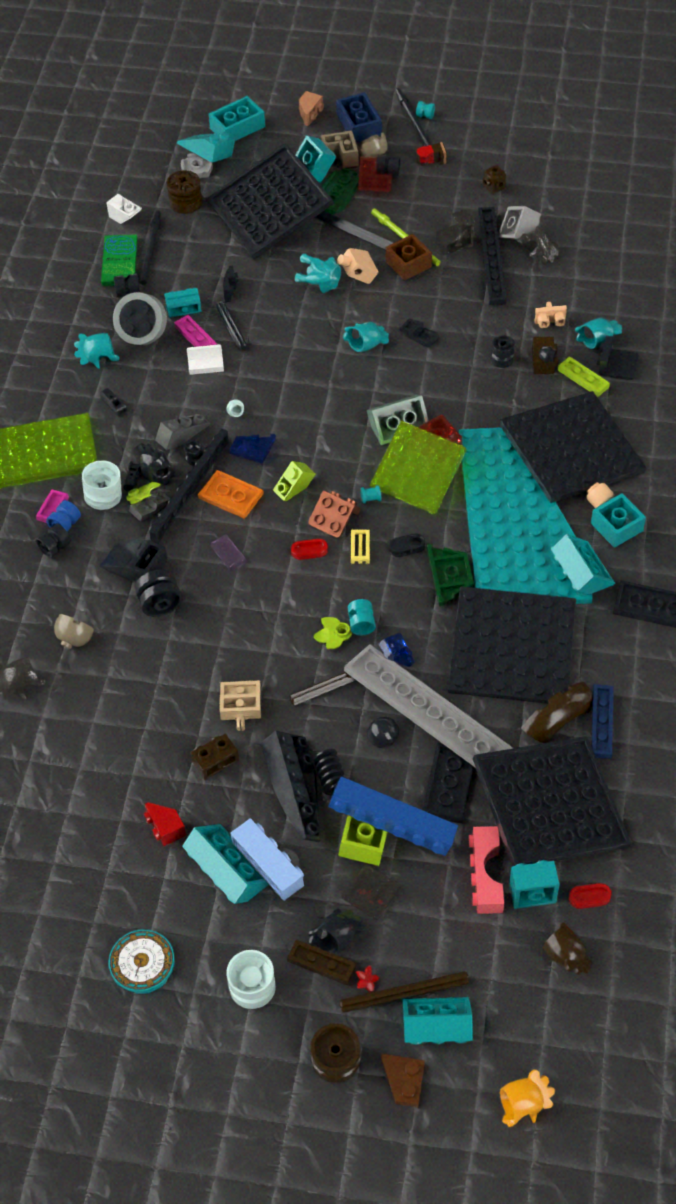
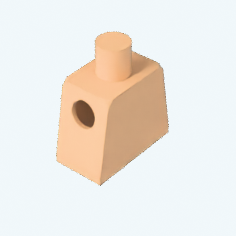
(358, 265)

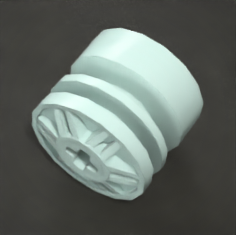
(101, 485)

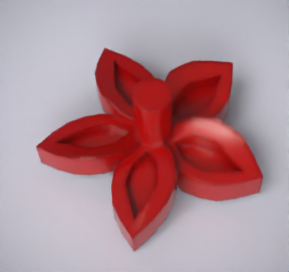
(366, 979)

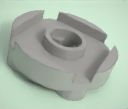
(202, 170)

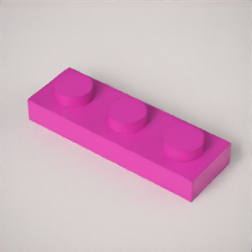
(193, 332)

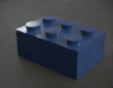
(359, 116)

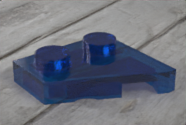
(252, 447)

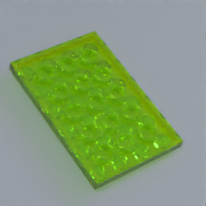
(46, 449)

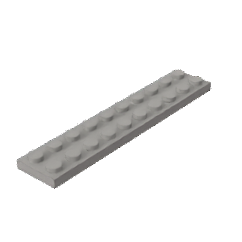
(423, 705)

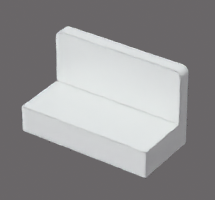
(205, 359)

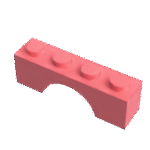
(489, 893)

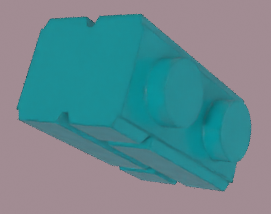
(182, 302)

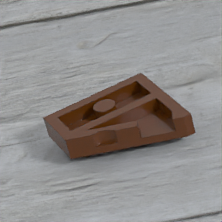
(404, 1078)

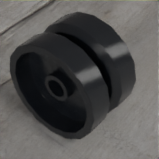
(158, 593)

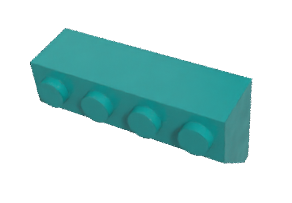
(224, 863)

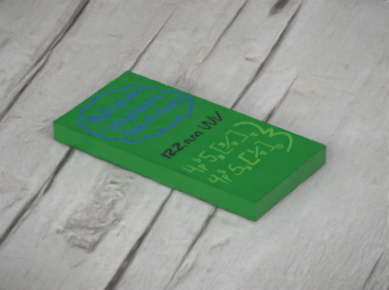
(118, 257)

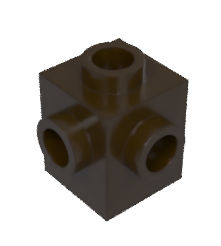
(494, 179)

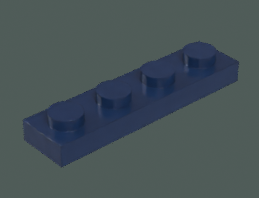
(602, 721)

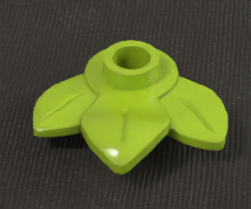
(138, 494)
(332, 632)

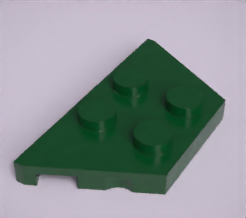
(449, 572)

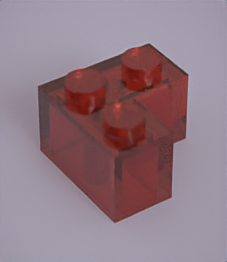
(370, 179)

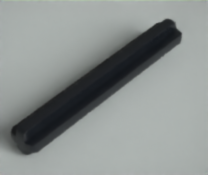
(231, 326)

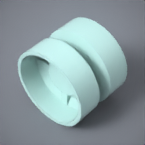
(251, 979)

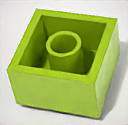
(362, 842)

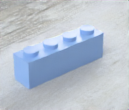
(268, 859)

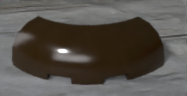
(561, 709)

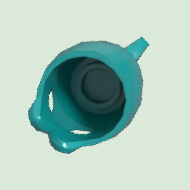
(600, 328)
(369, 336)
(93, 348)

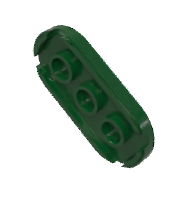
(341, 188)

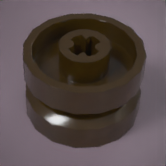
(335, 1052)

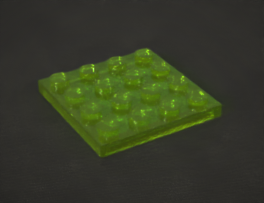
(418, 467)

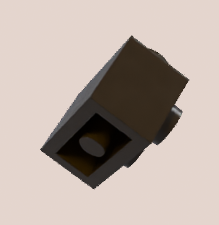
(214, 756)

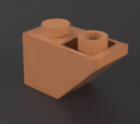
(310, 106)

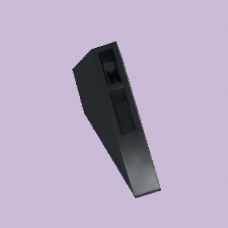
(294, 781)

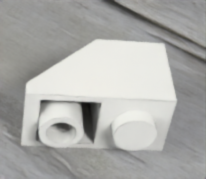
(121, 209)

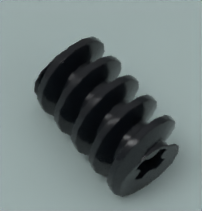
(328, 770)

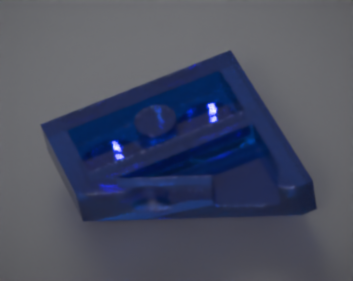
(396, 650)

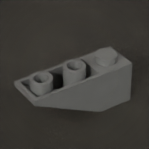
(180, 430)

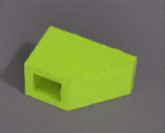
(294, 480)

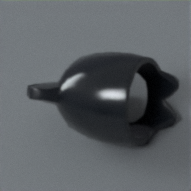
(151, 461)
(340, 931)

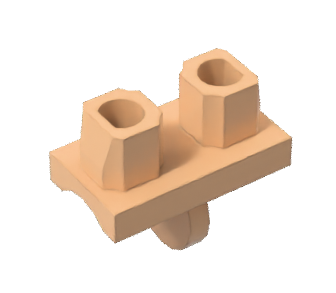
(550, 314)

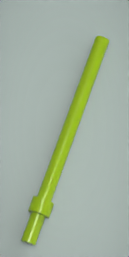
(385, 220)

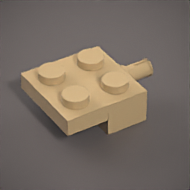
(240, 701)

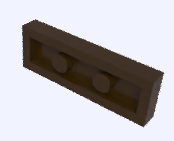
(321, 962)

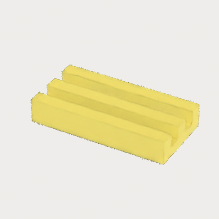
(360, 558)

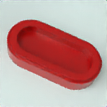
(309, 549)
(590, 895)

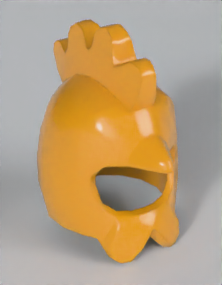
(526, 1097)

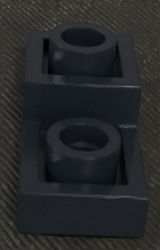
(229, 283)

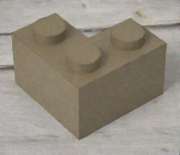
(343, 146)

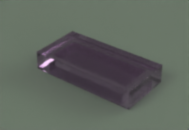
(228, 552)

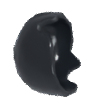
(382, 731)

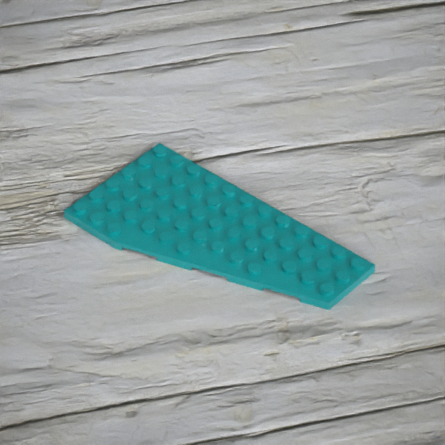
(511, 520)

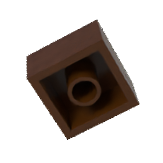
(408, 257)

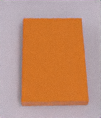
(230, 494)

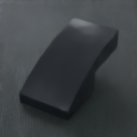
(416, 331)

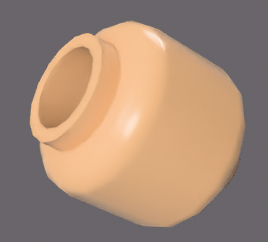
(599, 494)

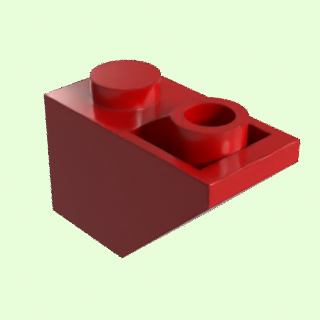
(166, 823)

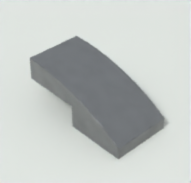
(150, 505)

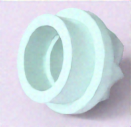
(235, 408)

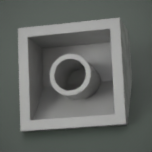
(518, 221)

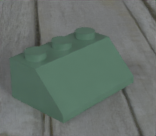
(387, 417)

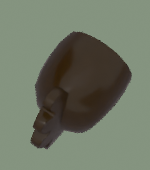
(567, 950)

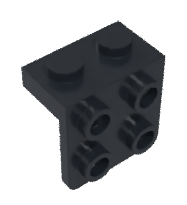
(616, 362)

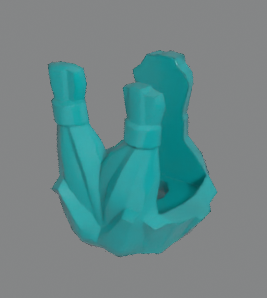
(320, 273)

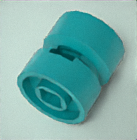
(361, 617)

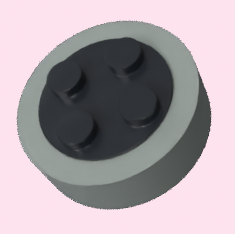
(139, 318)

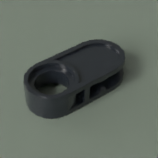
(403, 545)

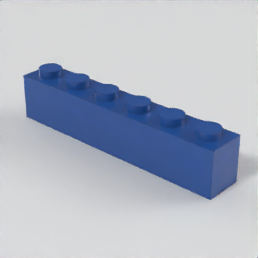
(393, 816)

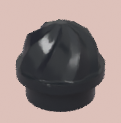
(547, 354)

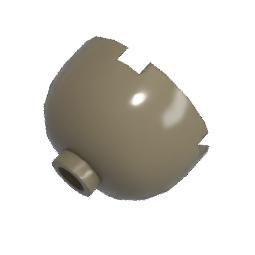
(373, 146)
(72, 632)

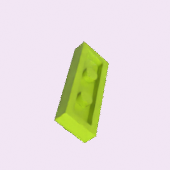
(583, 376)

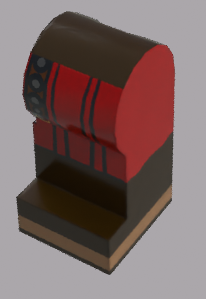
(431, 154)

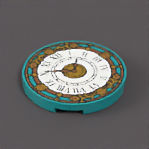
(141, 961)

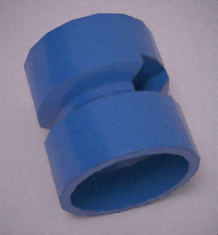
(65, 515)

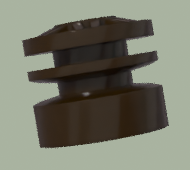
(184, 191)

